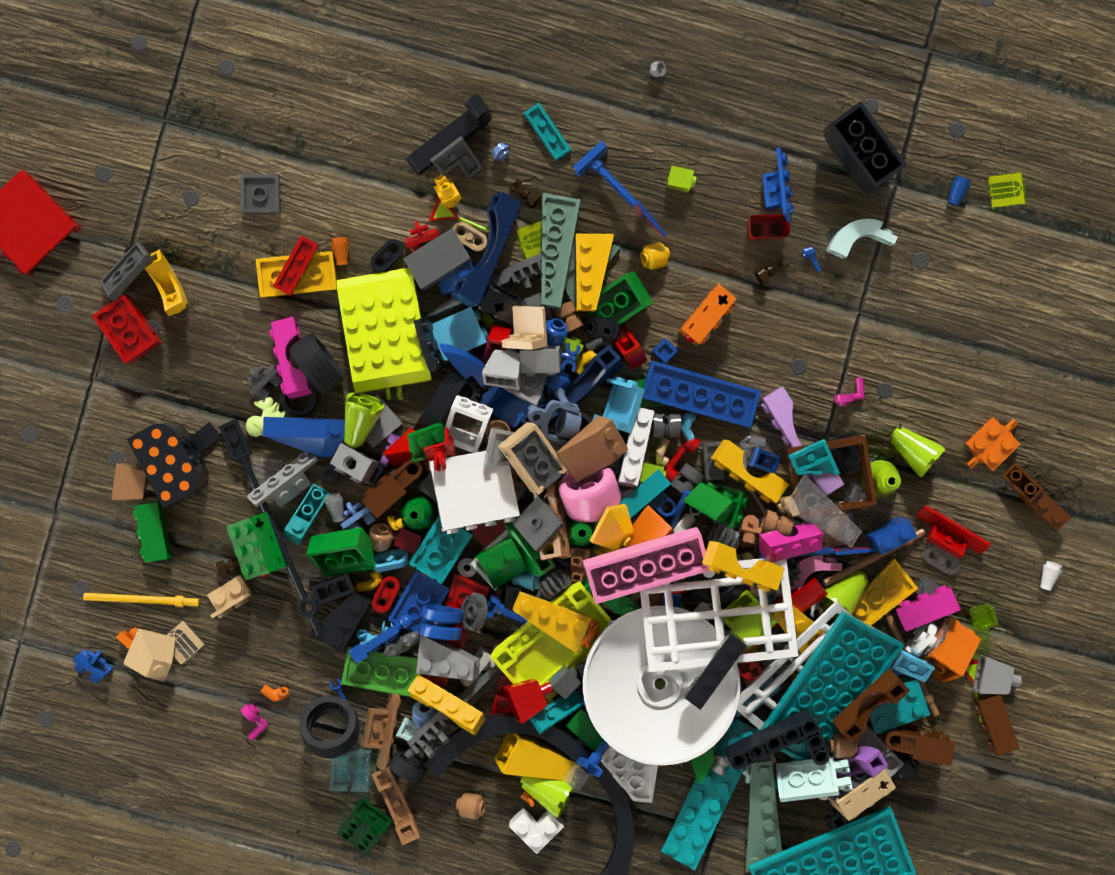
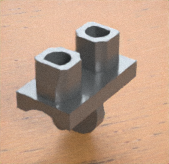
(258, 387)

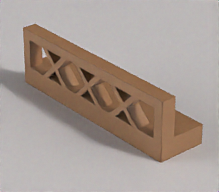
(560, 540)

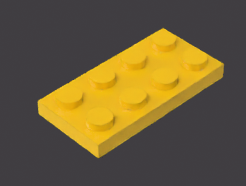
(318, 276)

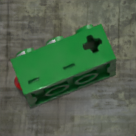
(256, 546)

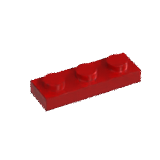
(296, 265)

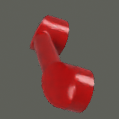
(690, 446)

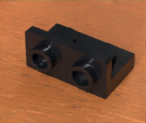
(847, 456)

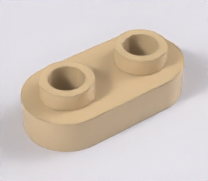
(470, 236)

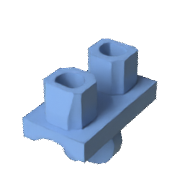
(365, 513)

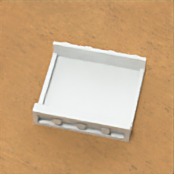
(473, 493)

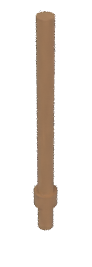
(866, 561)
(929, 698)

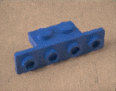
(776, 187)

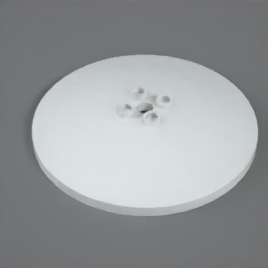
(649, 721)

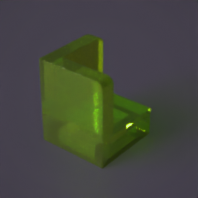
(983, 616)

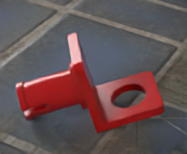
(441, 451)

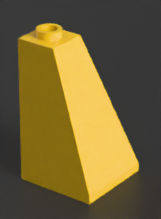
(532, 758)

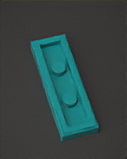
(547, 132)
(645, 492)
(556, 711)

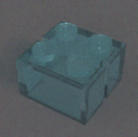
(352, 768)

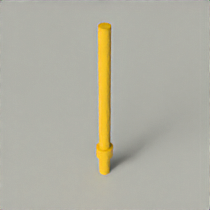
(178, 601)

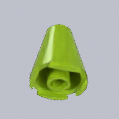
(360, 418)
(916, 449)
(885, 478)
(846, 592)
(549, 793)

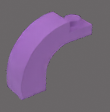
(866, 760)

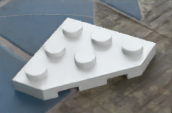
(634, 776)

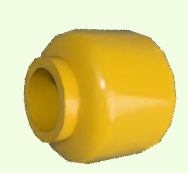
(655, 256)

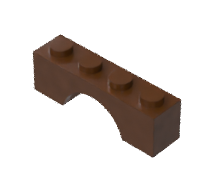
(854, 718)

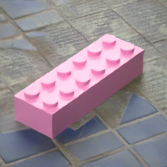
(646, 565)

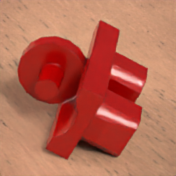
(414, 242)

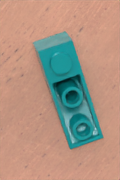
(305, 515)

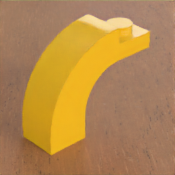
(167, 284)

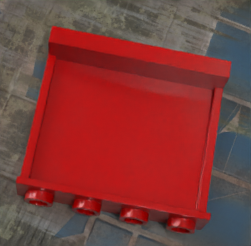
(30, 222)

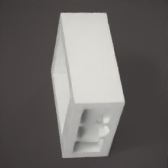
(464, 439)

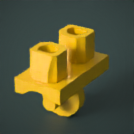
(447, 191)

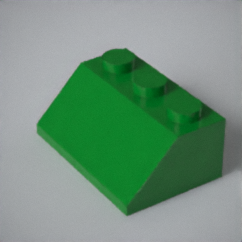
(341, 552)

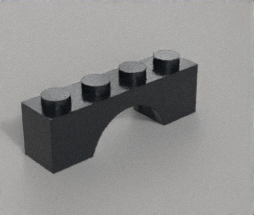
(716, 670)

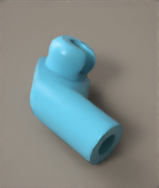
(365, 636)

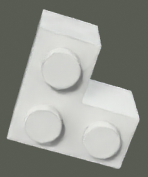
(536, 832)

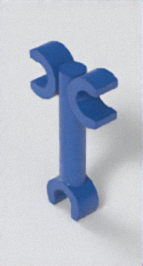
(569, 357)

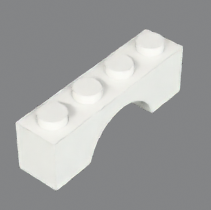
(636, 443)

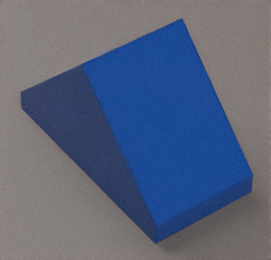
(763, 460)

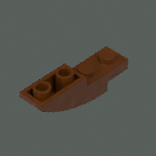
(1035, 497)

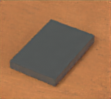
(437, 259)
(125, 271)

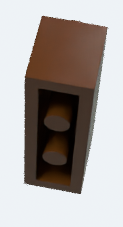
(995, 724)

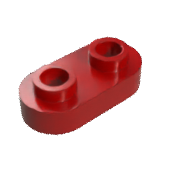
(386, 593)

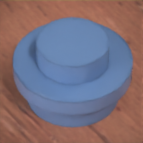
(501, 152)

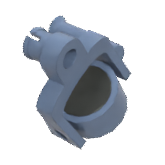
(568, 420)

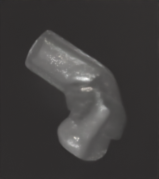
(750, 441)

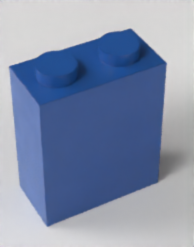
(890, 535)

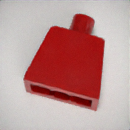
(527, 698)

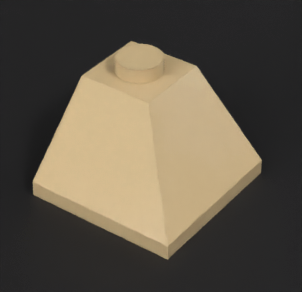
(151, 654)

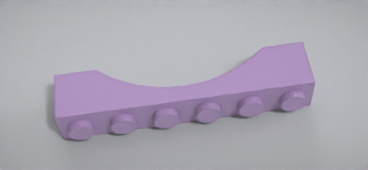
(780, 408)

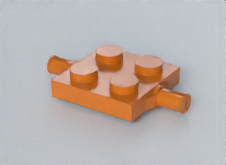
(992, 444)

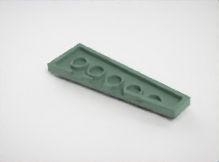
(558, 230)
(763, 822)

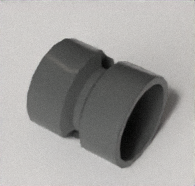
(666, 426)
(688, 479)

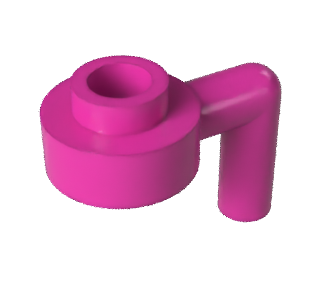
(845, 399)
(251, 712)

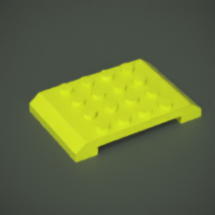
(381, 330)
(538, 656)

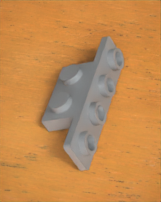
(285, 483)

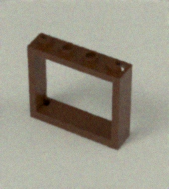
(861, 443)

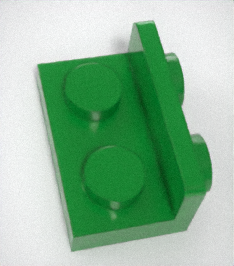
(736, 517)

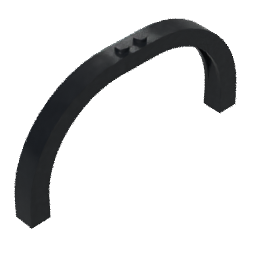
(506, 723)

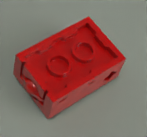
(127, 329)

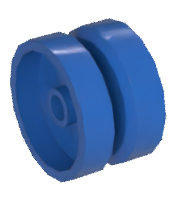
(441, 622)

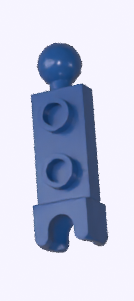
(361, 650)

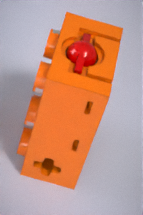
(708, 315)

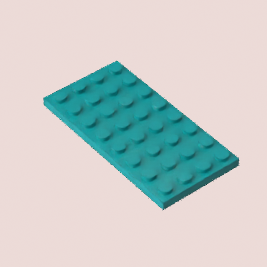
(835, 675)
(858, 848)

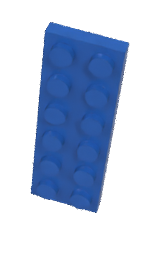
(700, 394)

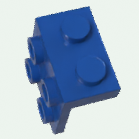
(505, 405)

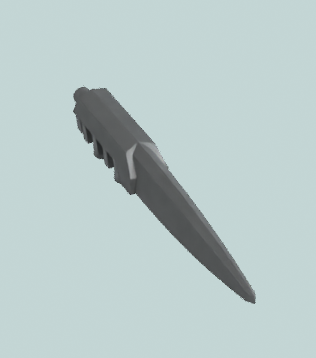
(513, 275)
(440, 723)

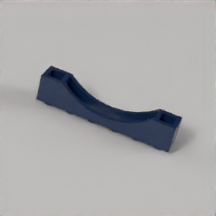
(501, 215)
(598, 370)

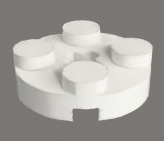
(923, 637)

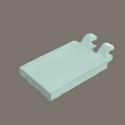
(808, 780)

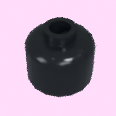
(909, 768)

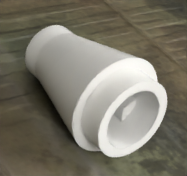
(1050, 574)

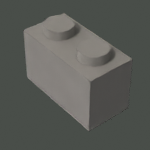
(541, 360)

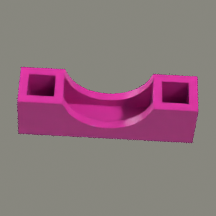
(285, 334)

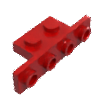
(950, 535)

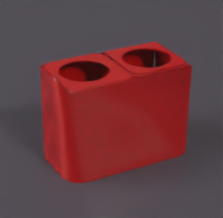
(760, 219)

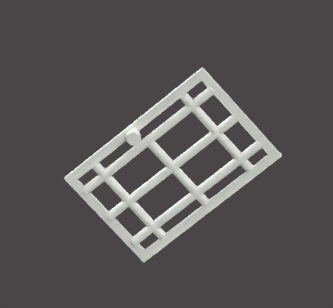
(717, 613)
(763, 696)

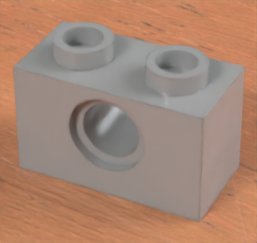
(364, 466)

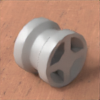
(720, 764)

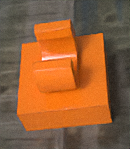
(127, 637)

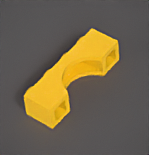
(730, 458)
(723, 558)
(448, 704)

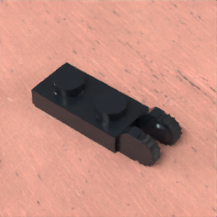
(428, 344)

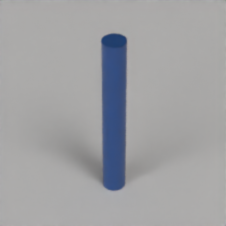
(679, 509)

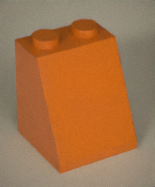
(649, 527)
(954, 653)

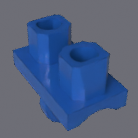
(92, 663)

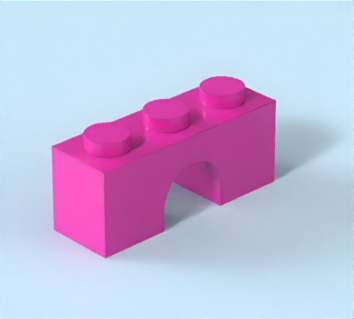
(778, 547)

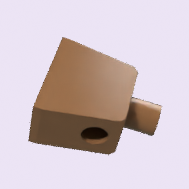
(130, 483)

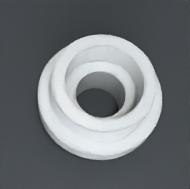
(461, 568)

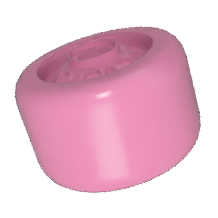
(591, 496)

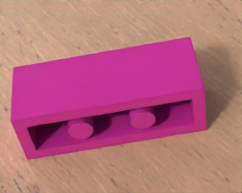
(927, 607)

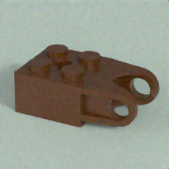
(391, 488)
(921, 744)

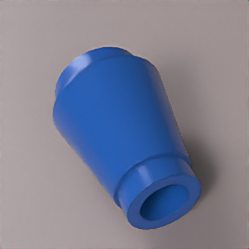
(958, 190)

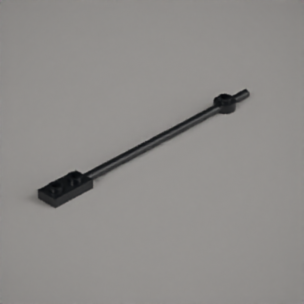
(239, 450)

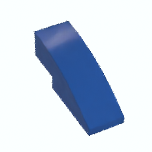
(464, 362)

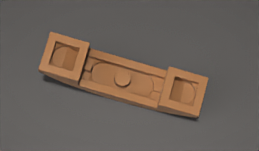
(397, 805)

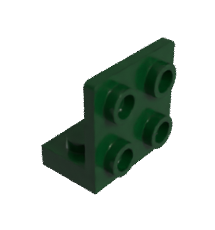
(364, 826)

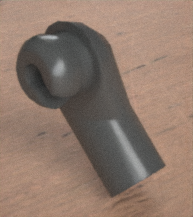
(597, 343)

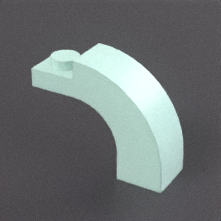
(845, 237)

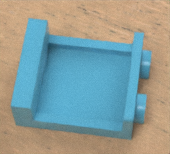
(460, 331)
(623, 403)

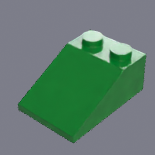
(622, 300)

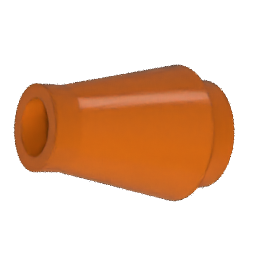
(340, 250)

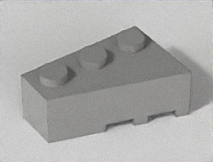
(444, 660)

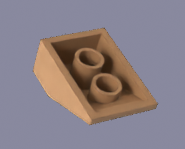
(592, 448)

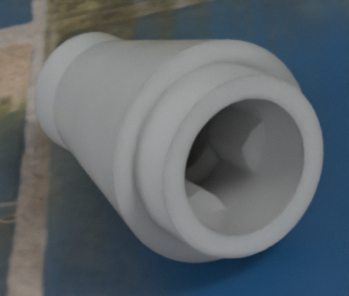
(335, 506)

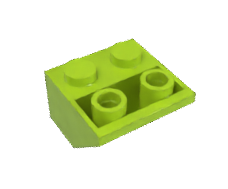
(747, 625)

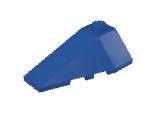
(310, 435)

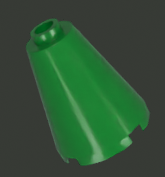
(423, 506)
(574, 527)

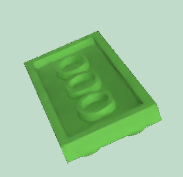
(381, 672)

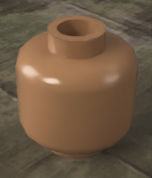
(381, 537)
(841, 746)
(471, 806)

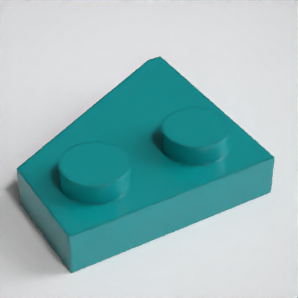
(814, 459)

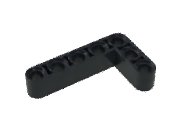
(475, 118)
(777, 737)

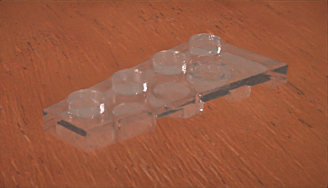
(817, 509)

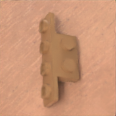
(379, 730)

